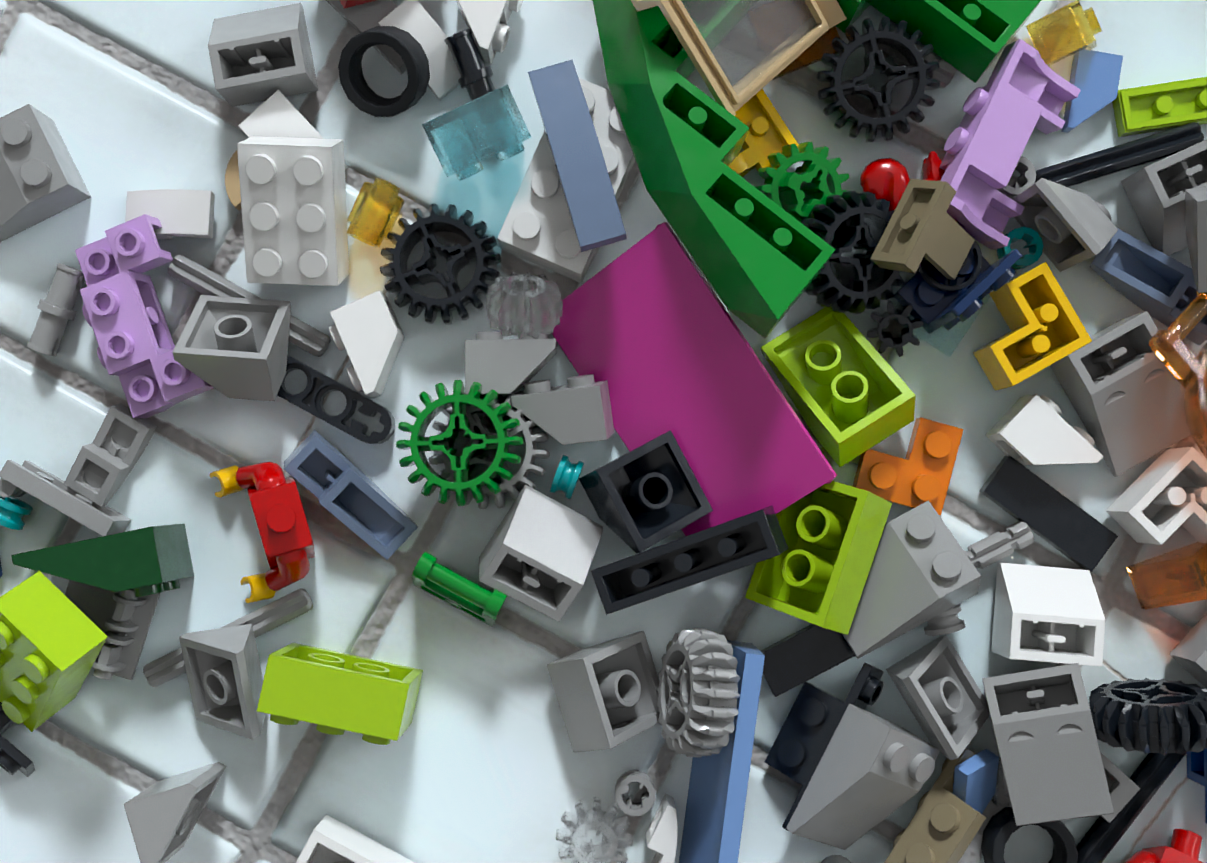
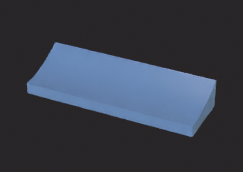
(721, 780)

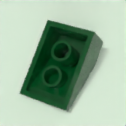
(139, 559)

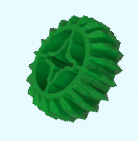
(459, 420)

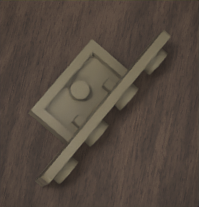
(941, 824)

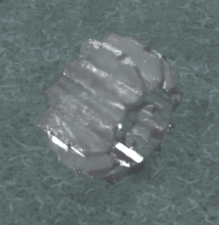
(524, 305)
(612, 828)

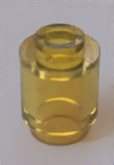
(375, 212)

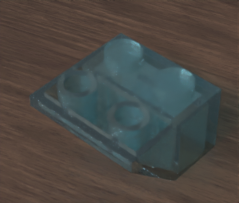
(477, 132)

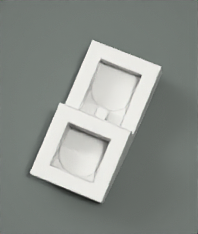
(416, 20)
(179, 211)
(663, 832)

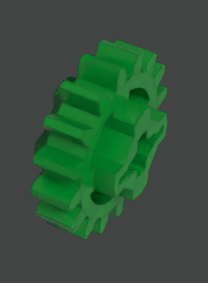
(808, 185)

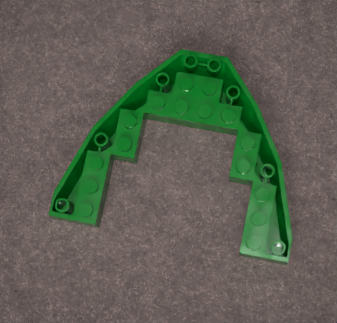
(685, 142)

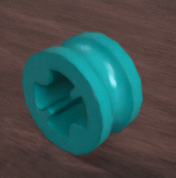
(1033, 241)
(566, 477)
(12, 512)

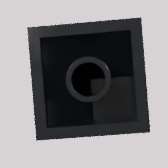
(647, 493)

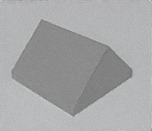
(225, 678)
(941, 696)
(169, 810)

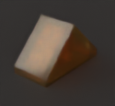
(1171, 577)

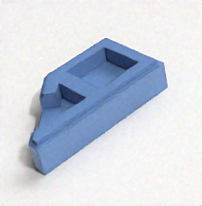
(1098, 79)
(976, 779)

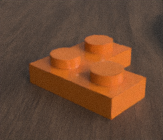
(919, 476)

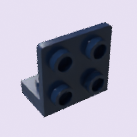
(949, 308)

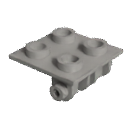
(121, 619)

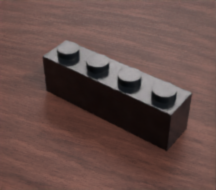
(690, 560)

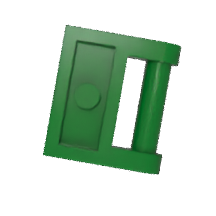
(457, 590)

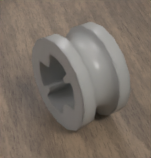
(1026, 178)
(945, 623)
(647, 798)

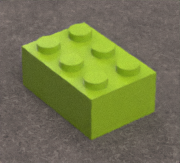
(828, 559)
(43, 650)
(339, 692)

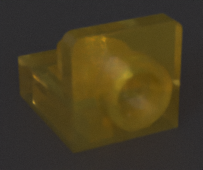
(1064, 32)

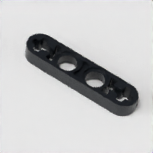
(312, 401)

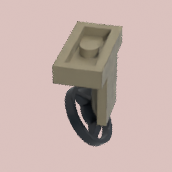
(926, 231)

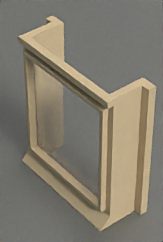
(745, 42)

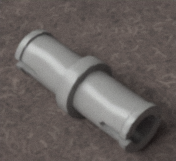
(56, 310)

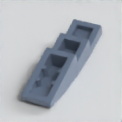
(577, 156)

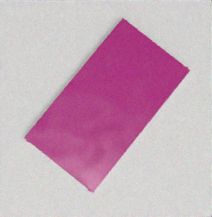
(689, 370)

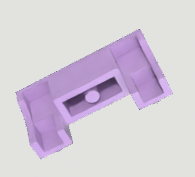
(994, 135)
(130, 320)

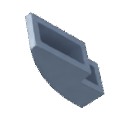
(1149, 280)
(349, 495)

